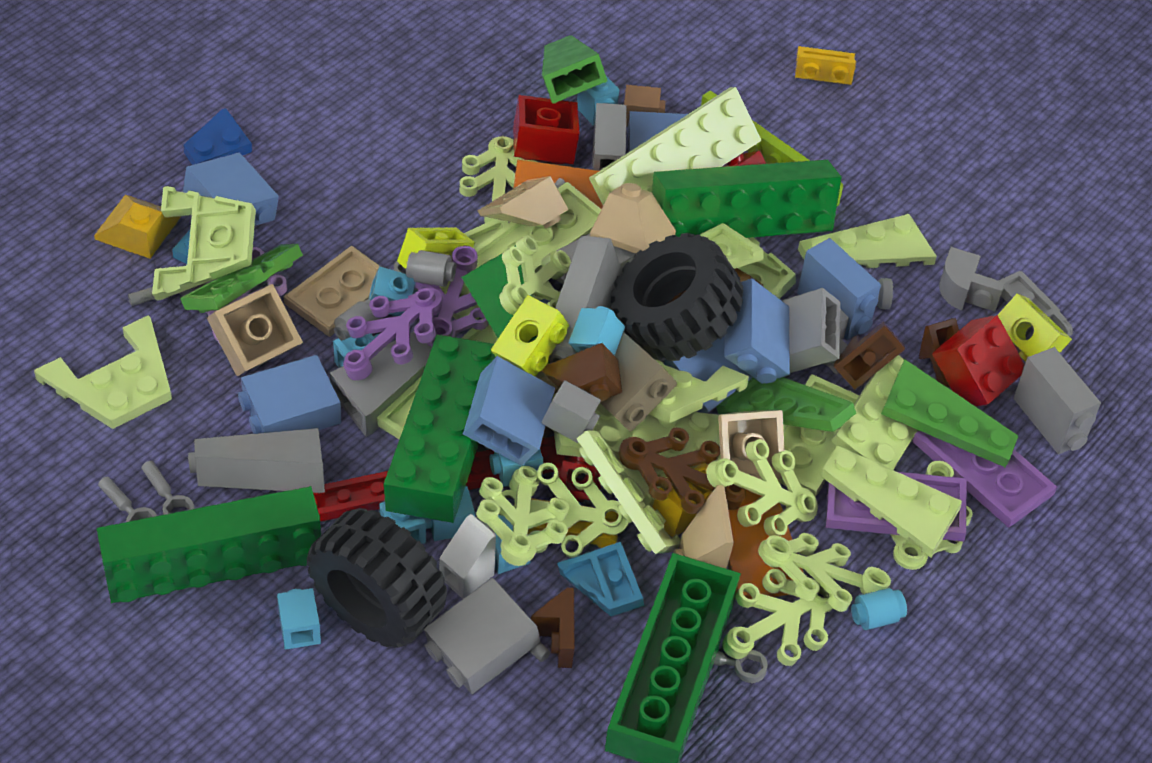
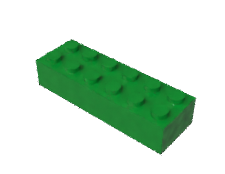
(751, 198)
(432, 452)
(208, 544)
(672, 662)

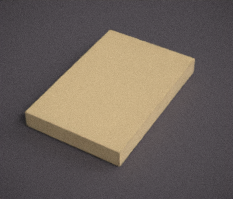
(333, 289)

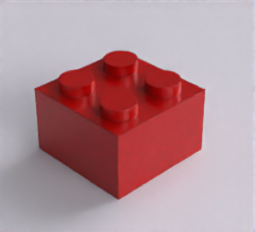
(546, 130)
(979, 361)

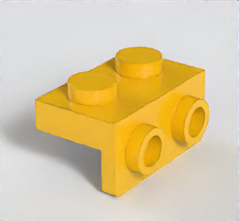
(825, 65)

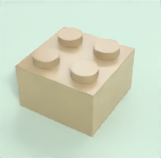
(254, 329)

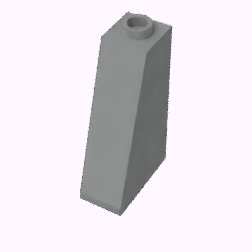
(586, 285)
(388, 380)
(260, 461)

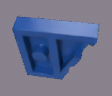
(217, 139)

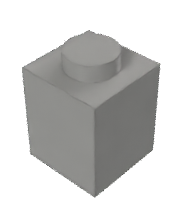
(572, 411)

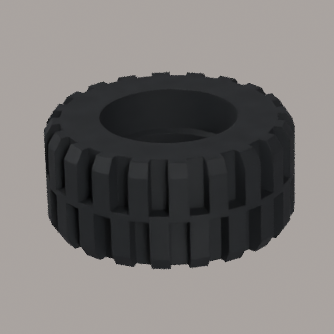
(692, 319)
(377, 577)

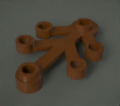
(644, 455)

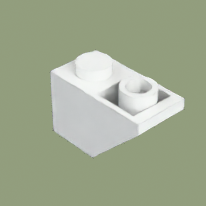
(469, 557)

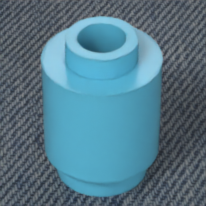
(879, 608)

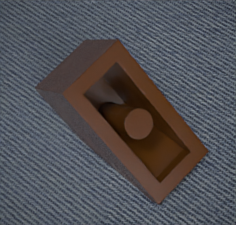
(591, 370)

